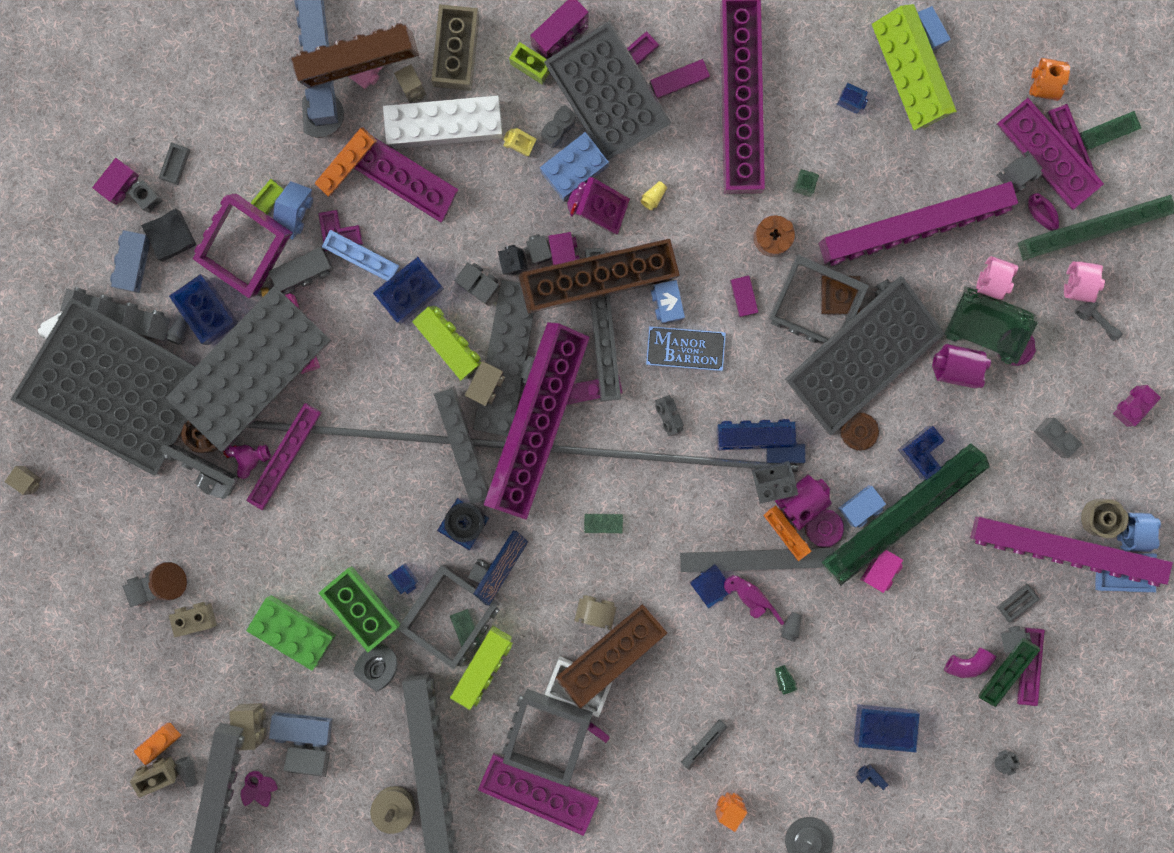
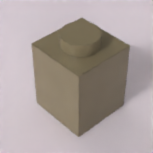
(23, 480)

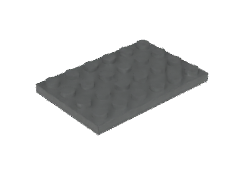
(607, 91)

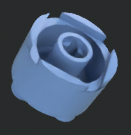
(1140, 533)

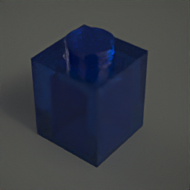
(853, 98)
(403, 579)

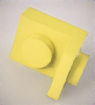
(519, 141)

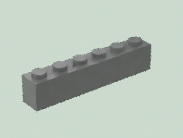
(462, 444)

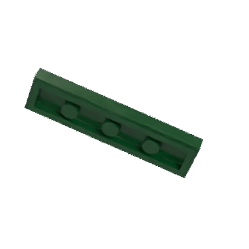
(1009, 672)

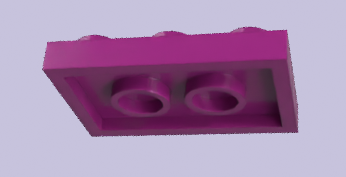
(602, 206)

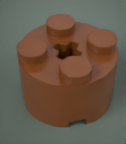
(782, 228)

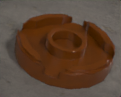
(854, 429)
(167, 581)

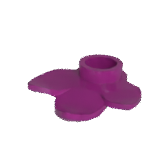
(257, 791)

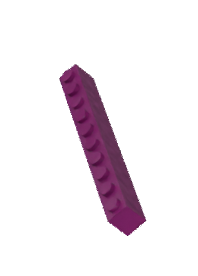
(1071, 550)

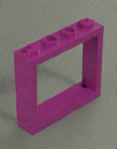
(282, 236)

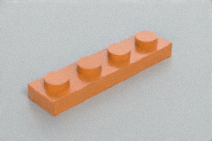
(345, 161)

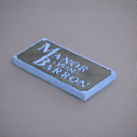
(685, 348)

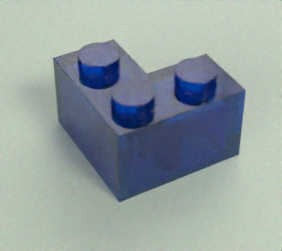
(918, 450)

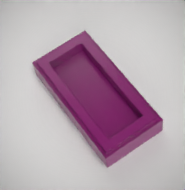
(642, 47)
(744, 296)

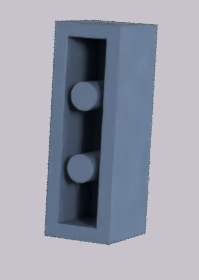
(130, 261)
(300, 729)

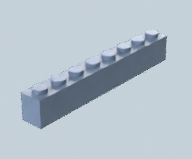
(315, 34)

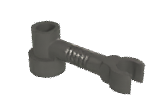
(1088, 309)

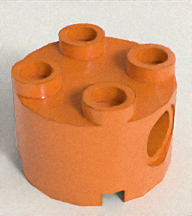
(1049, 79)

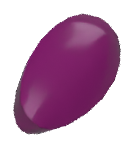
(1043, 211)

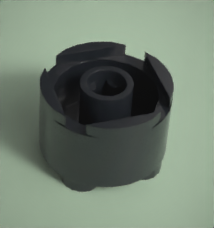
(472, 514)

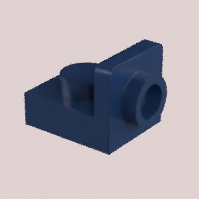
(872, 775)

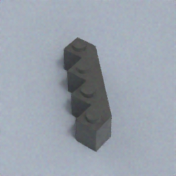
(128, 315)

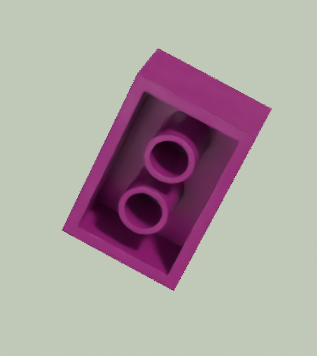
(560, 28)

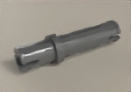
(704, 744)

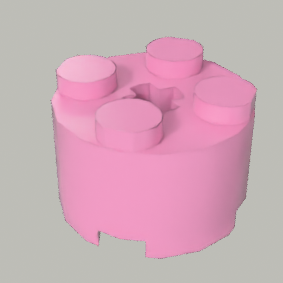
(996, 278)
(1084, 281)

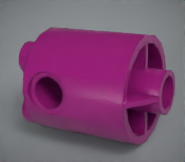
(961, 366)
(811, 501)

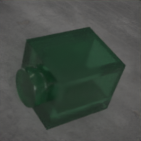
(805, 182)

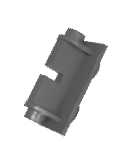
(671, 423)

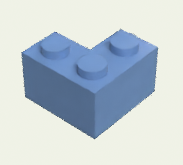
(291, 207)

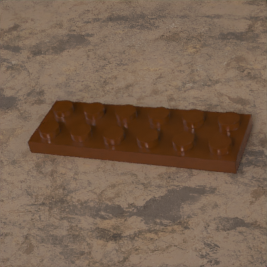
(611, 656)

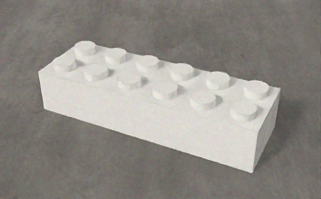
(443, 122)

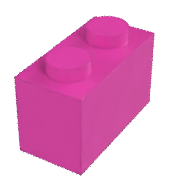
(882, 570)

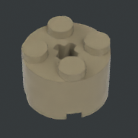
(1093, 514)
(595, 613)

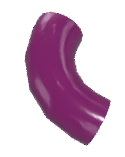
(970, 667)

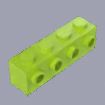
(447, 342)

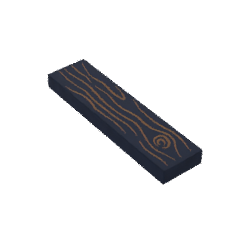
(500, 567)

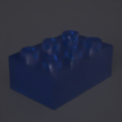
(408, 290)
(203, 309)
(886, 728)

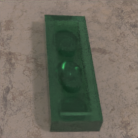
(1110, 130)

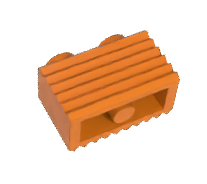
(157, 743)

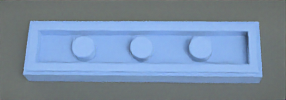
(360, 255)

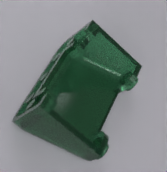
(991, 324)

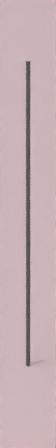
(500, 444)

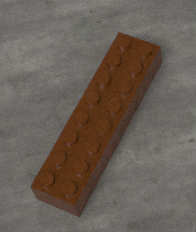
(598, 276)

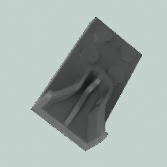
(210, 474)

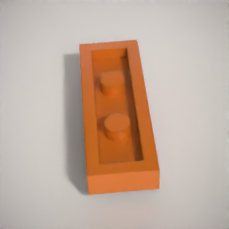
(787, 533)

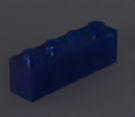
(756, 435)

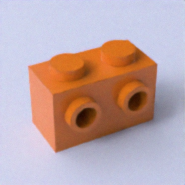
(731, 811)

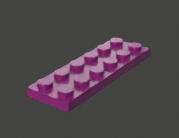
(1060, 162)
(408, 180)
(539, 796)

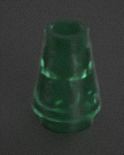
(785, 680)

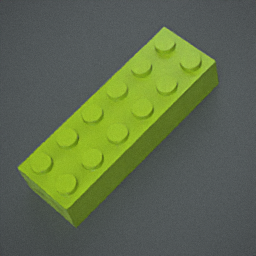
(913, 67)

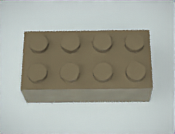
(455, 47)

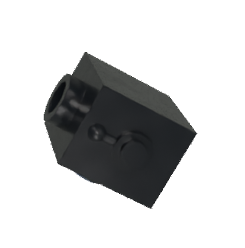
(512, 260)

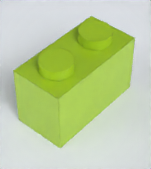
(529, 63)

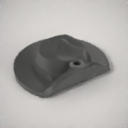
(321, 131)
(376, 667)
(808, 836)

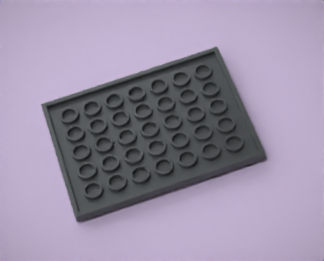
(106, 386)

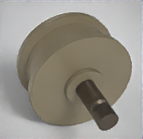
(392, 809)

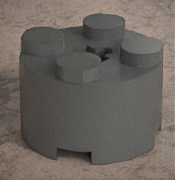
(1021, 171)

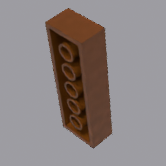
(355, 56)

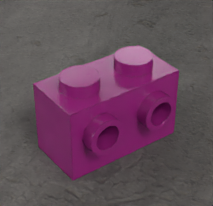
(1136, 405)

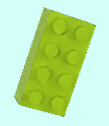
(481, 667)

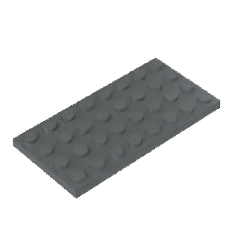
(865, 355)
(248, 369)

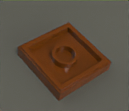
(836, 297)

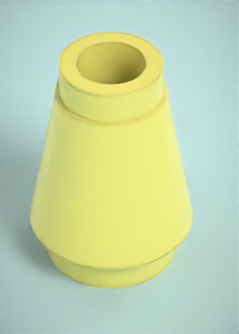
(653, 196)

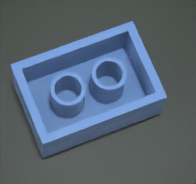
(574, 165)

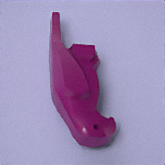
(751, 597)

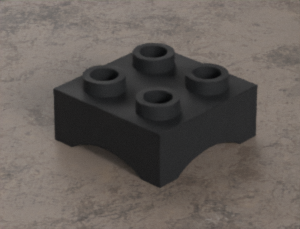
(169, 235)

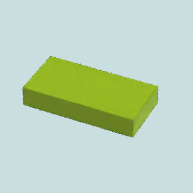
(267, 196)

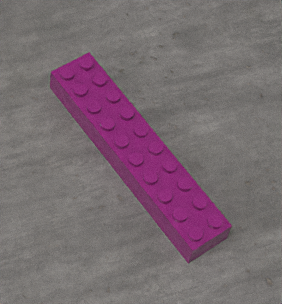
(742, 96)
(917, 223)
(537, 420)

